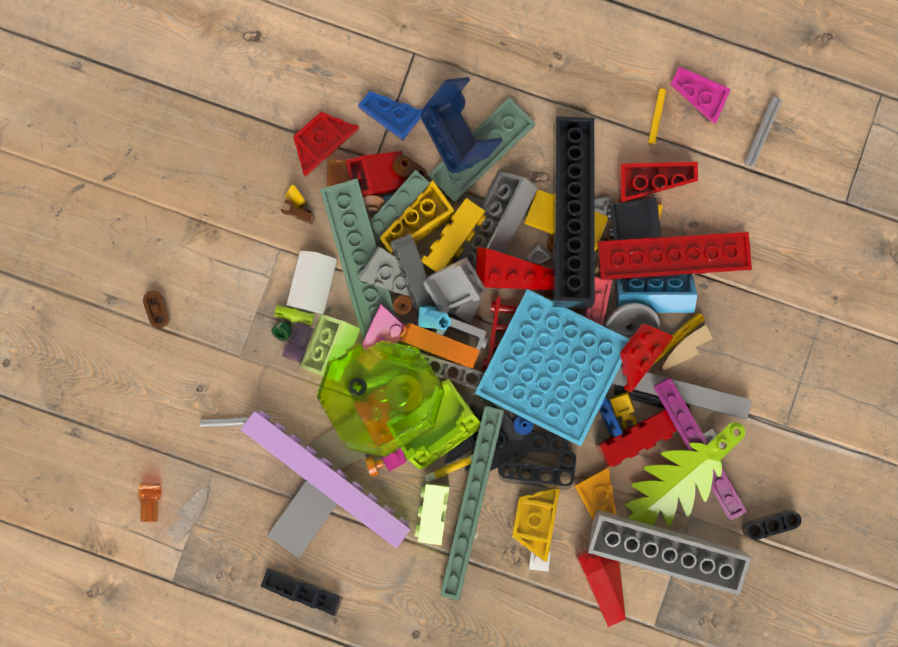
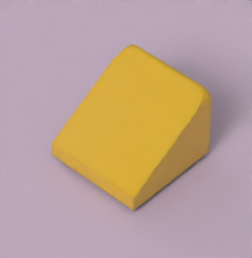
(295, 197)

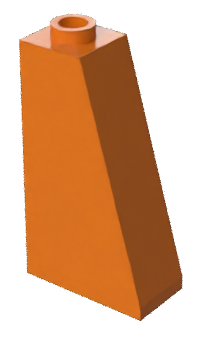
(439, 345)

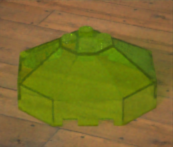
(398, 402)

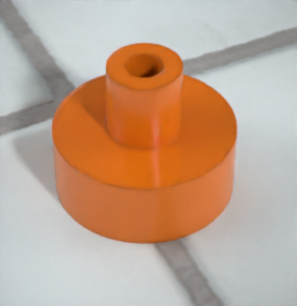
(373, 466)

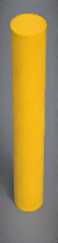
(657, 116)

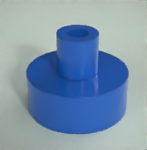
(518, 425)

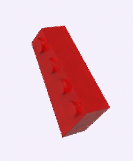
(649, 178)
(505, 271)
(636, 438)

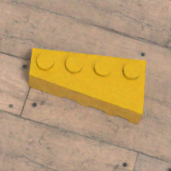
(421, 218)
(455, 235)

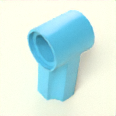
(431, 318)

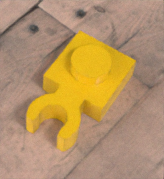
(623, 407)

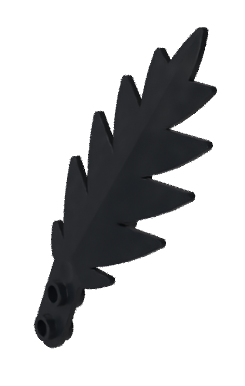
(508, 443)

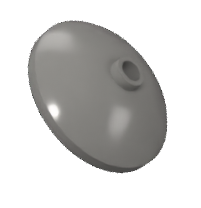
(636, 315)

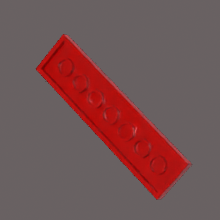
(674, 256)

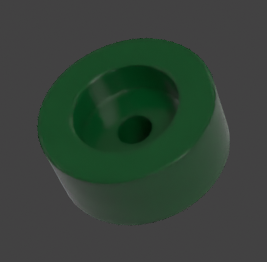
(282, 330)

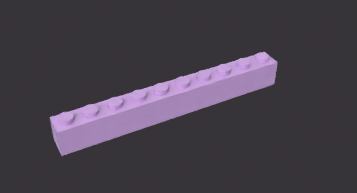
(326, 479)

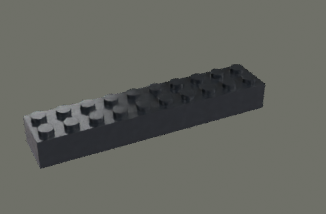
(573, 213)

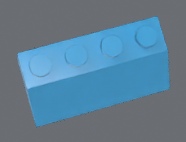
(660, 293)

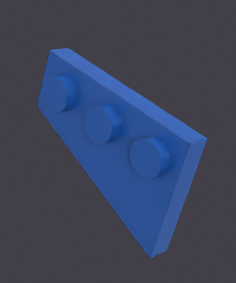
(392, 115)
(611, 423)

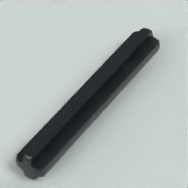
(642, 397)

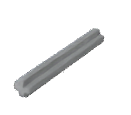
(762, 132)

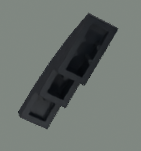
(301, 591)

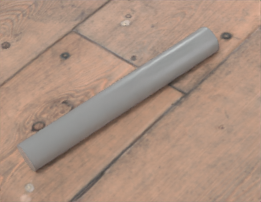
(223, 422)

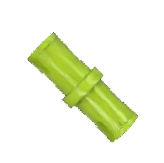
(294, 315)

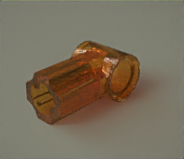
(149, 497)

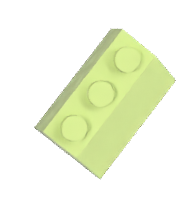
(328, 340)

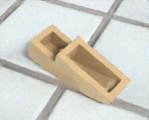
(686, 348)

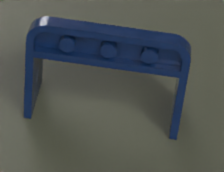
(449, 130)

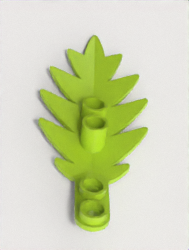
(680, 481)

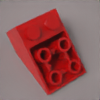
(375, 173)

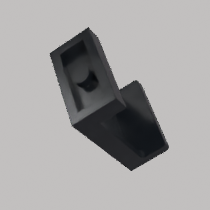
(634, 219)

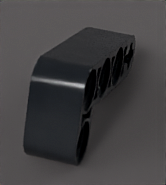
(536, 471)

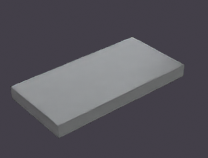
(302, 519)

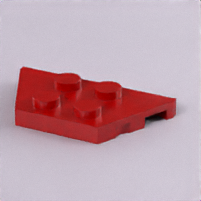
(321, 139)
(641, 353)

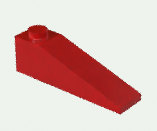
(606, 585)

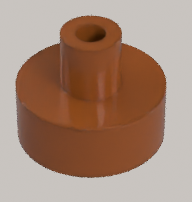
(402, 300)

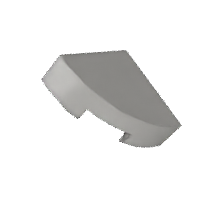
(602, 204)
(538, 256)

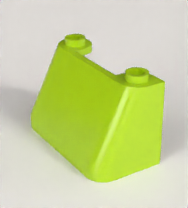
(452, 426)

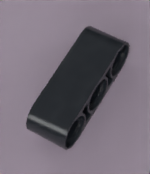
(780, 524)

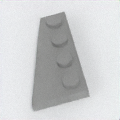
(384, 272)

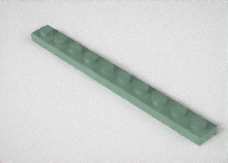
(472, 502)

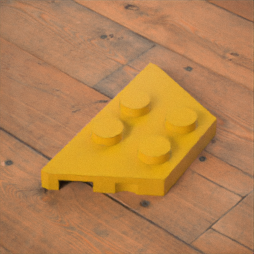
(536, 521)

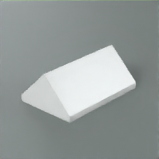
(311, 282)

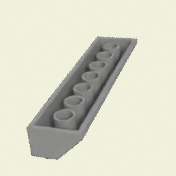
(504, 210)
(668, 552)

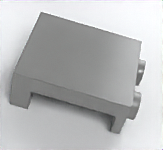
(454, 285)
(467, 330)

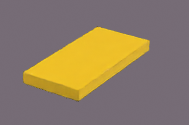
(541, 216)

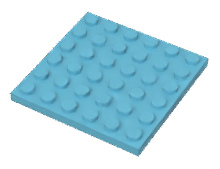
(553, 367)

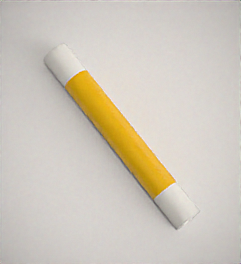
(449, 468)

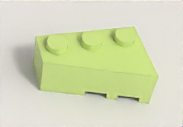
(432, 513)

